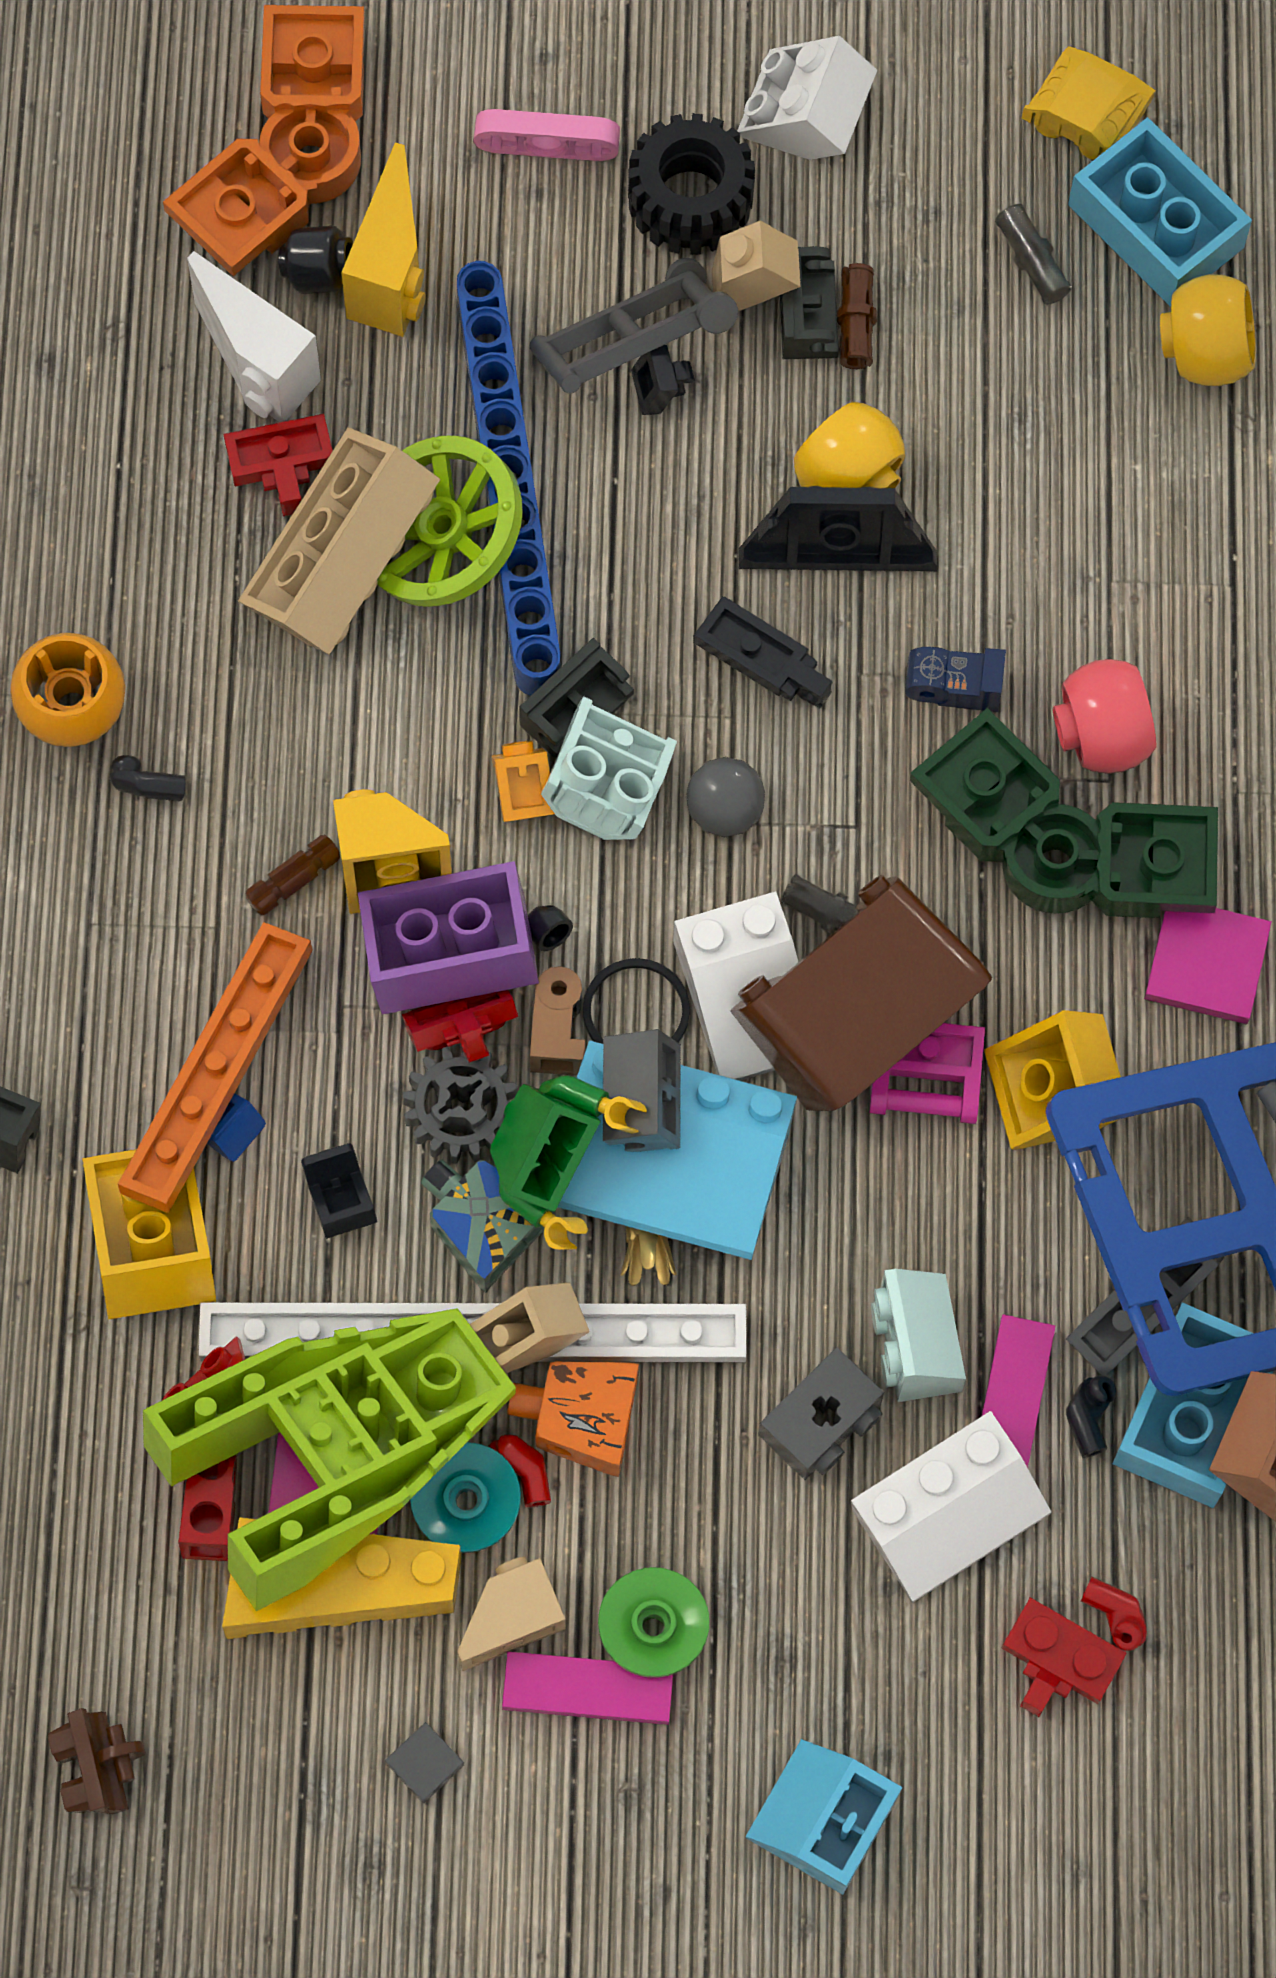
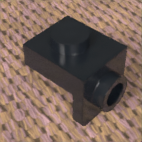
(338, 1190)

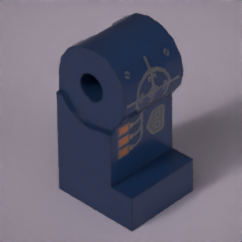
(956, 677)

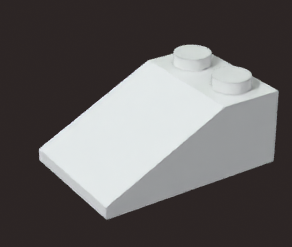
(262, 347)
(720, 957)

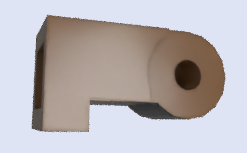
(555, 1007)

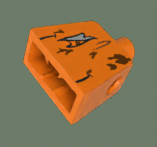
(581, 1411)

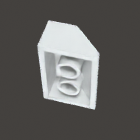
(951, 1506)

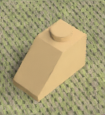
(756, 264)
(532, 1325)
(511, 1613)

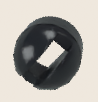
(549, 927)

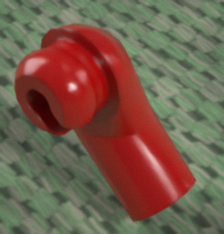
(528, 1465)
(1122, 1613)

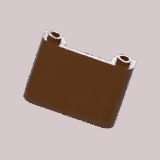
(861, 997)

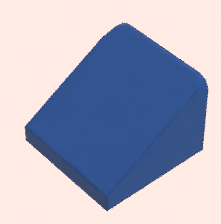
(236, 1128)

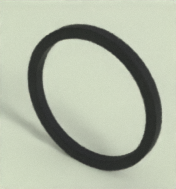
(635, 963)

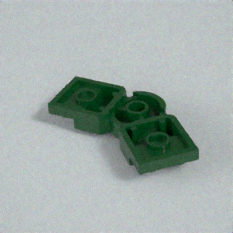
(1009, 812)

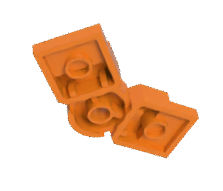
(311, 97)

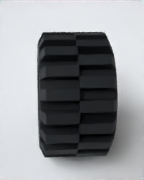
(690, 148)

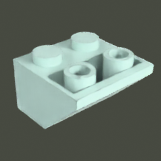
(920, 1335)

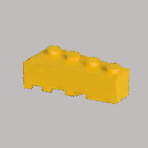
(370, 1582)

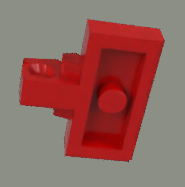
(279, 456)
(460, 1022)
(1060, 1657)

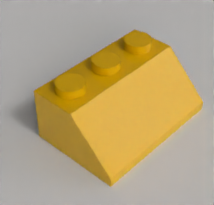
(386, 844)

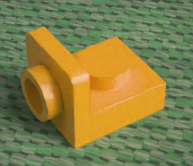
(520, 780)

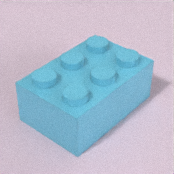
(1158, 210)
(1178, 1436)

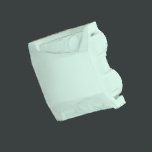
(607, 774)

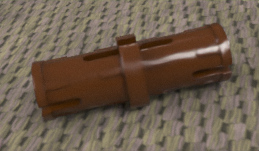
(857, 316)

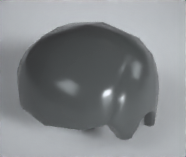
(725, 796)

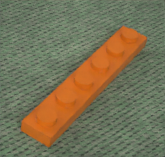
(215, 1067)

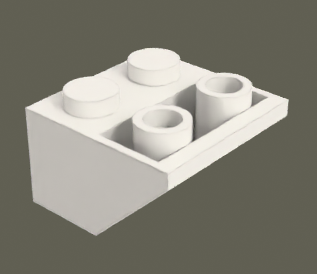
(808, 98)

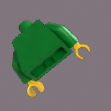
(543, 1145)

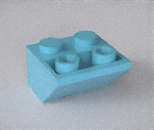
(824, 1814)

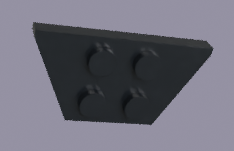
(839, 532)

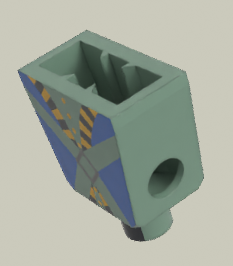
(476, 1222)

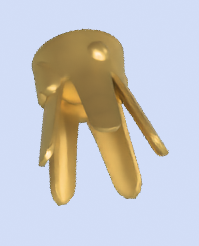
(643, 1252)

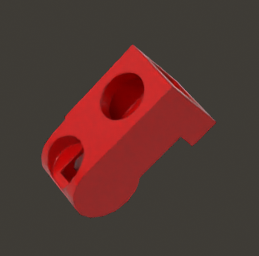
(209, 1512)

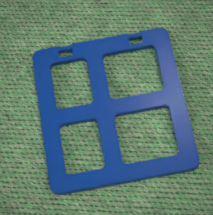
(1139, 1256)

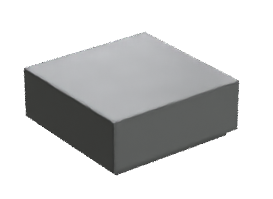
(424, 1762)

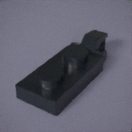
(762, 653)

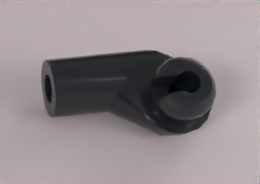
(146, 784)
(1085, 1412)

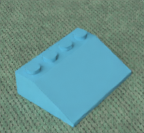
(707, 1189)

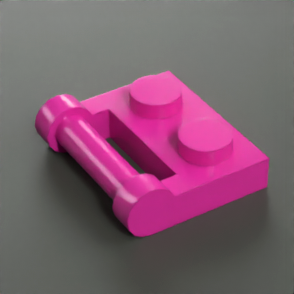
(947, 1054)

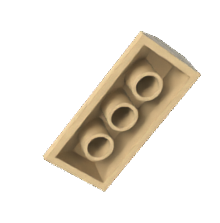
(340, 540)

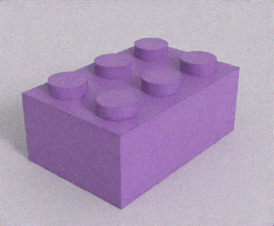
(447, 937)

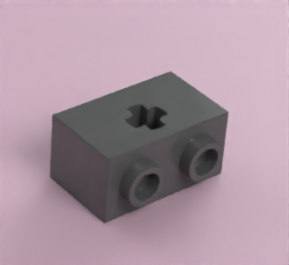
(834, 1386)

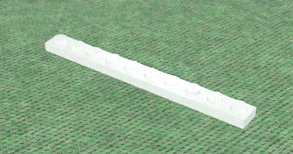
(615, 1330)

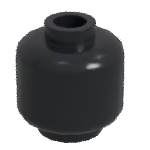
(315, 259)

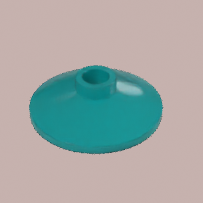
(498, 1494)

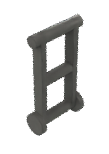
(683, 280)

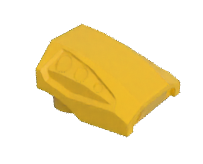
(1088, 102)

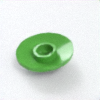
(659, 1596)

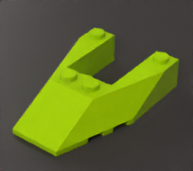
(361, 1413)

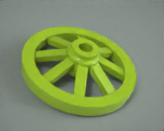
(447, 513)

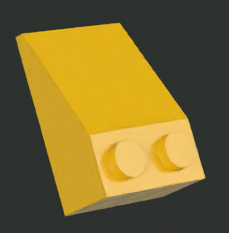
(383, 266)
(145, 1254)

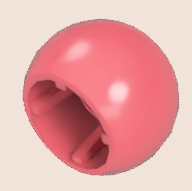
(1106, 717)

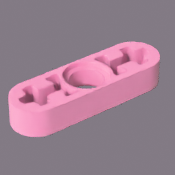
(547, 135)

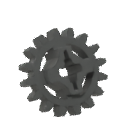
(447, 1087)

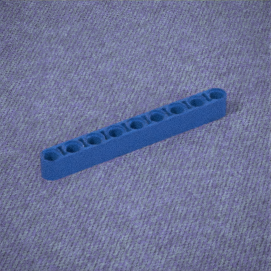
(497, 408)

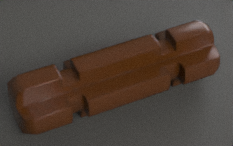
(292, 874)

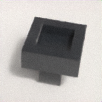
(659, 379)

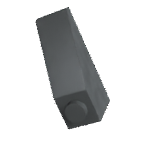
(1108, 1332)

